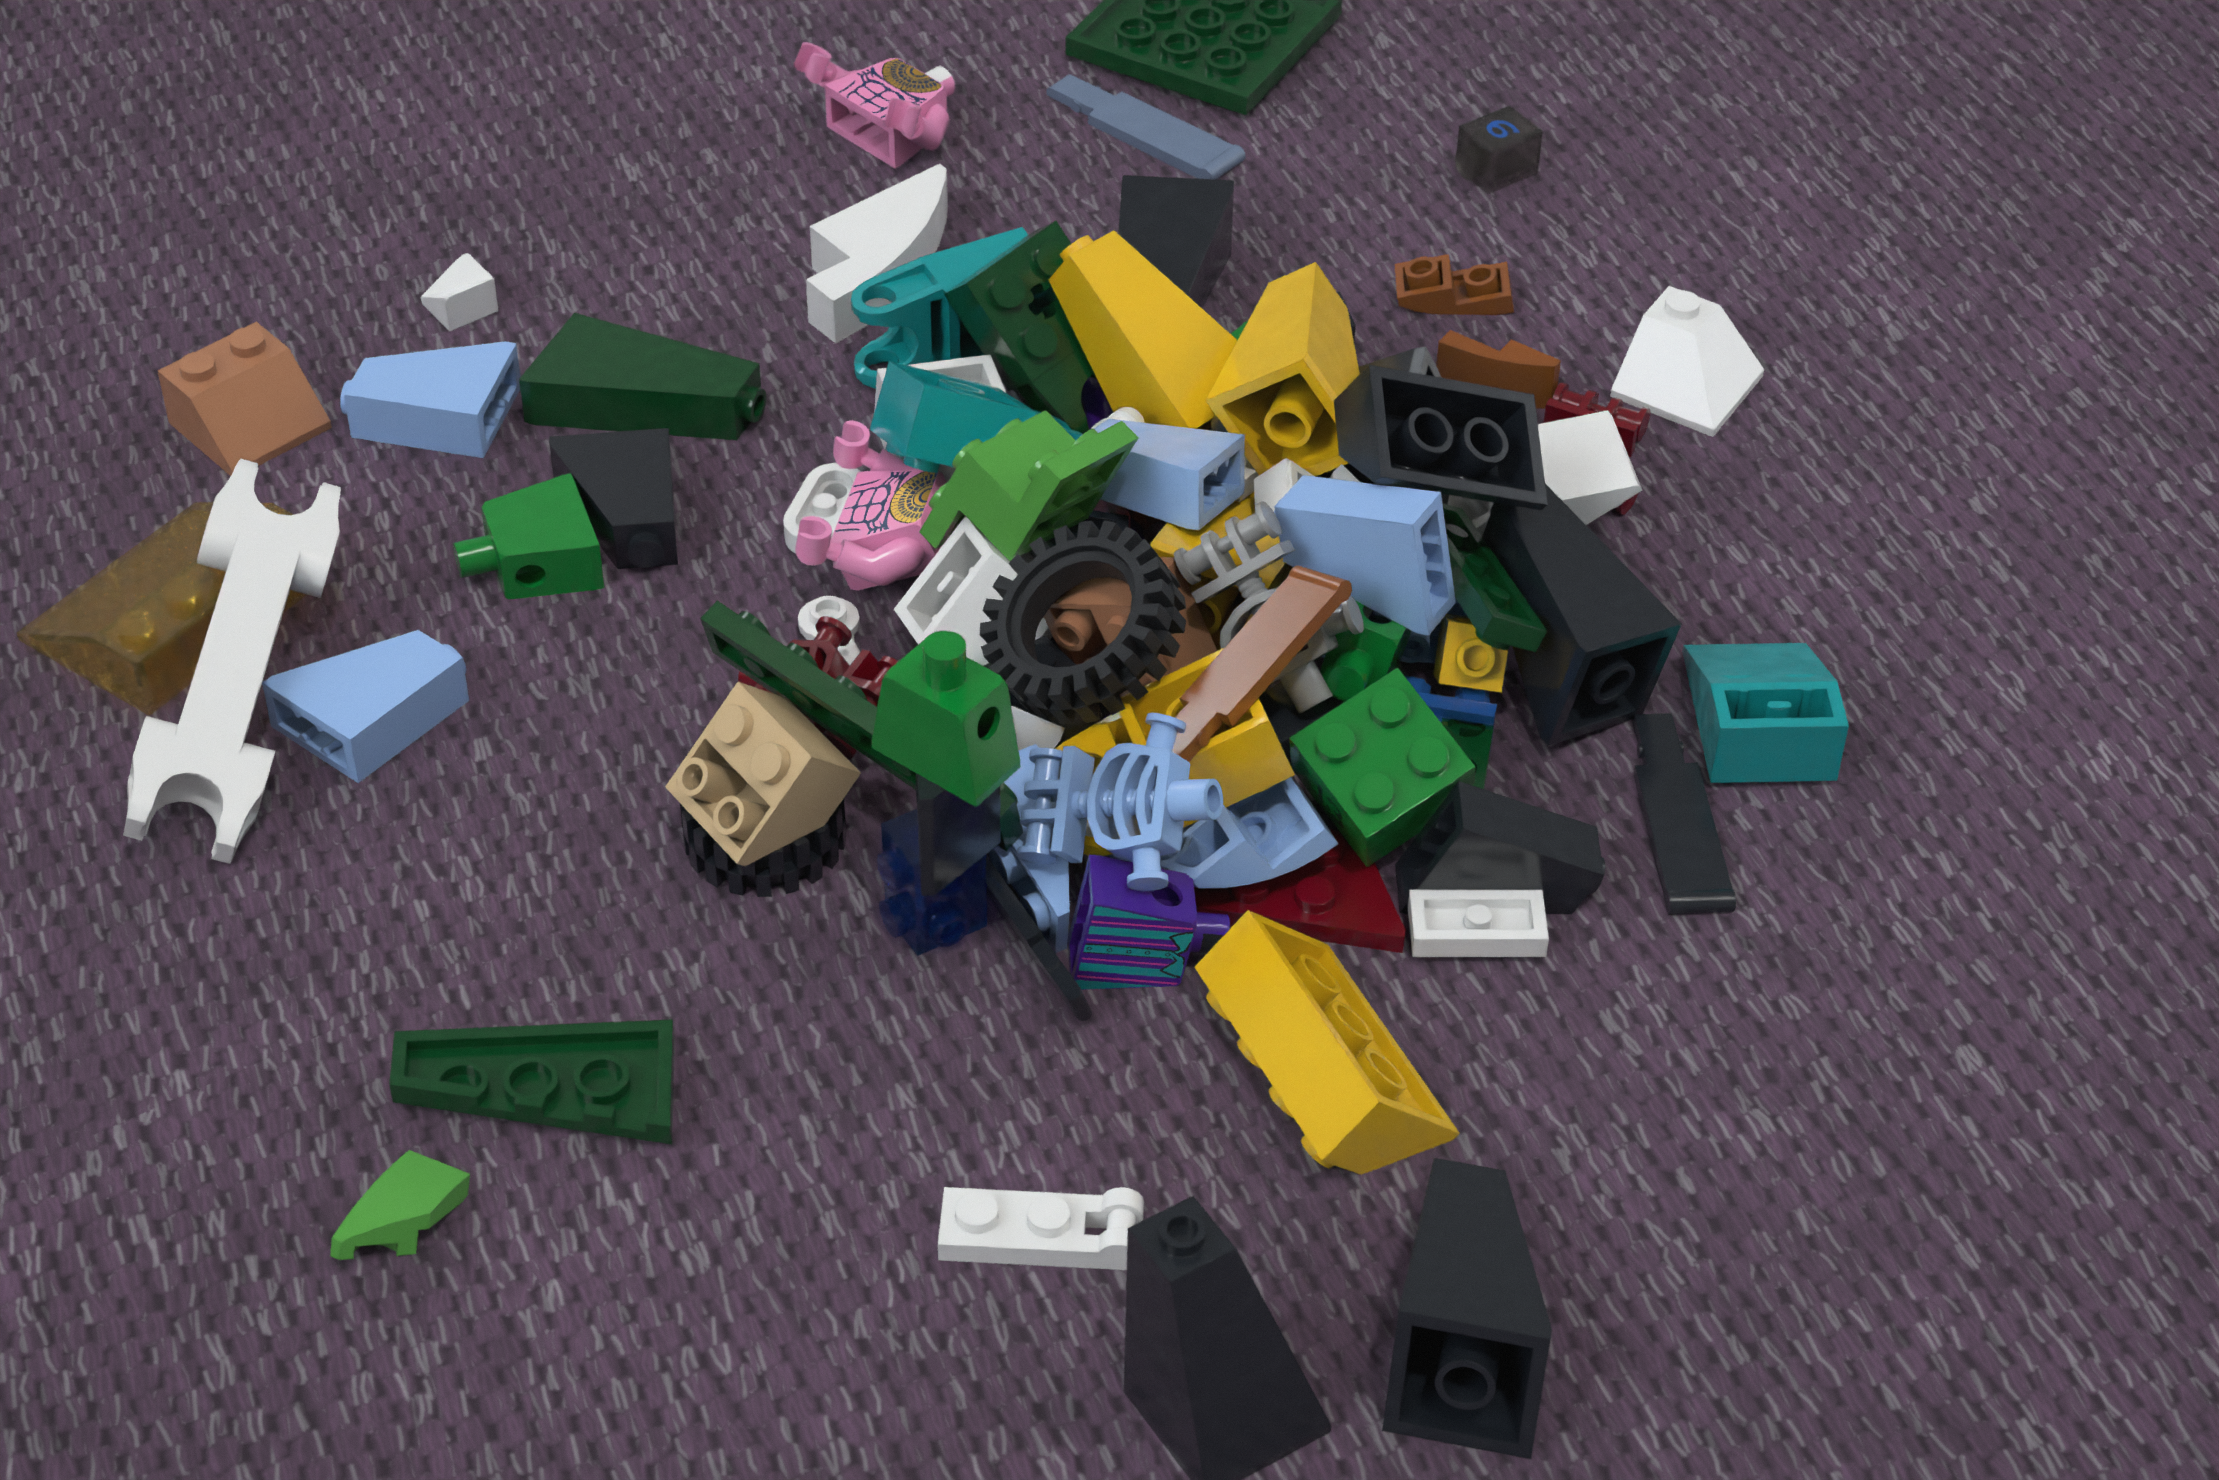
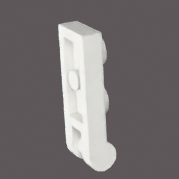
(1037, 1227)

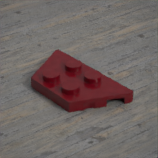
(1325, 899)

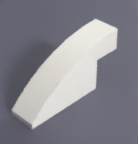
(870, 241)

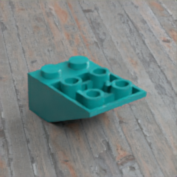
(1766, 712)

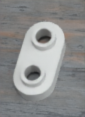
(821, 496)

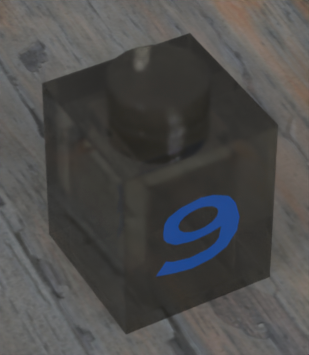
(1498, 149)

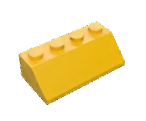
(1321, 1047)

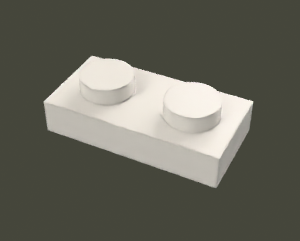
(1477, 923)

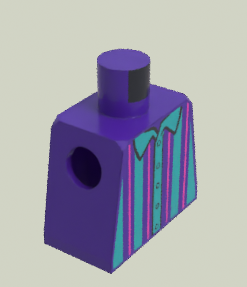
(1135, 935)

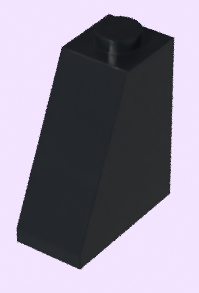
(625, 491)
(1502, 845)

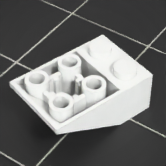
(1581, 465)

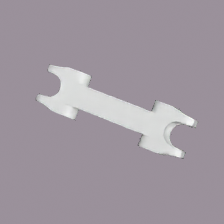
(207, 753)

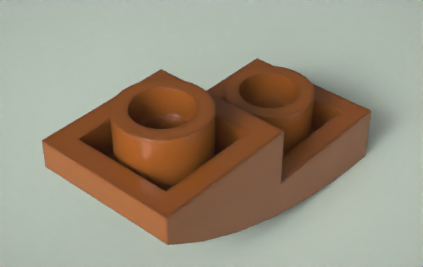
(1433, 287)
(1511, 368)

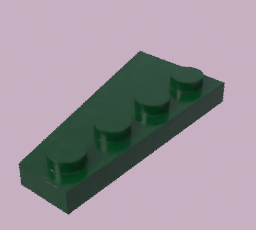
(553, 1075)

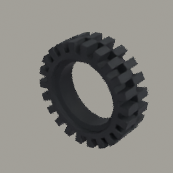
(1123, 662)

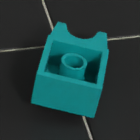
(920, 316)
(936, 415)

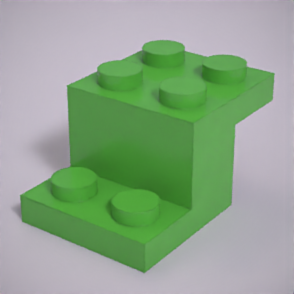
(1027, 482)

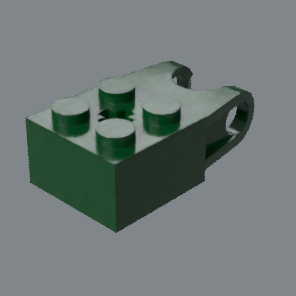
(1031, 352)

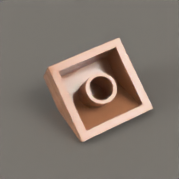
(242, 399)

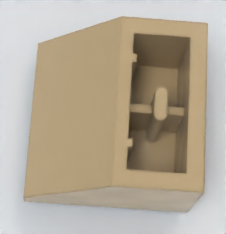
(761, 775)

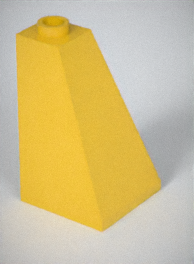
(1141, 332)
(1288, 373)

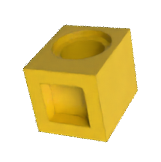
(1466, 659)

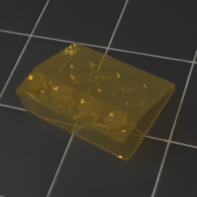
(141, 617)

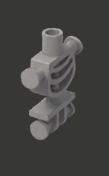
(1301, 676)

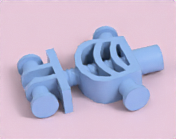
(1133, 790)

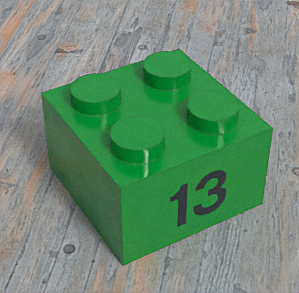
(1379, 765)

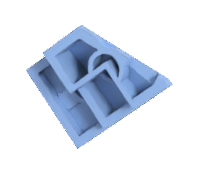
(1252, 840)

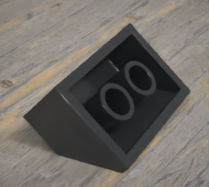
(1442, 436)

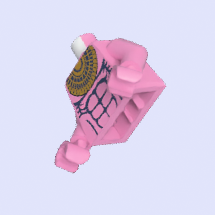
(884, 107)
(880, 521)

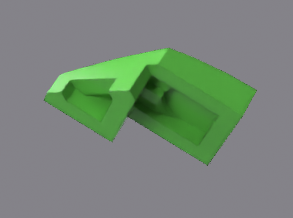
(399, 1203)

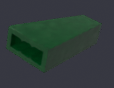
(635, 380)

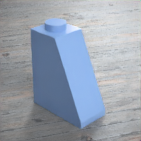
(434, 397)
(1178, 473)
(1379, 540)
(368, 701)

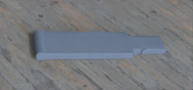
(1149, 129)

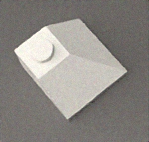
(1687, 363)

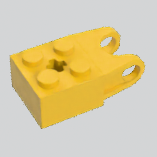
(1239, 757)

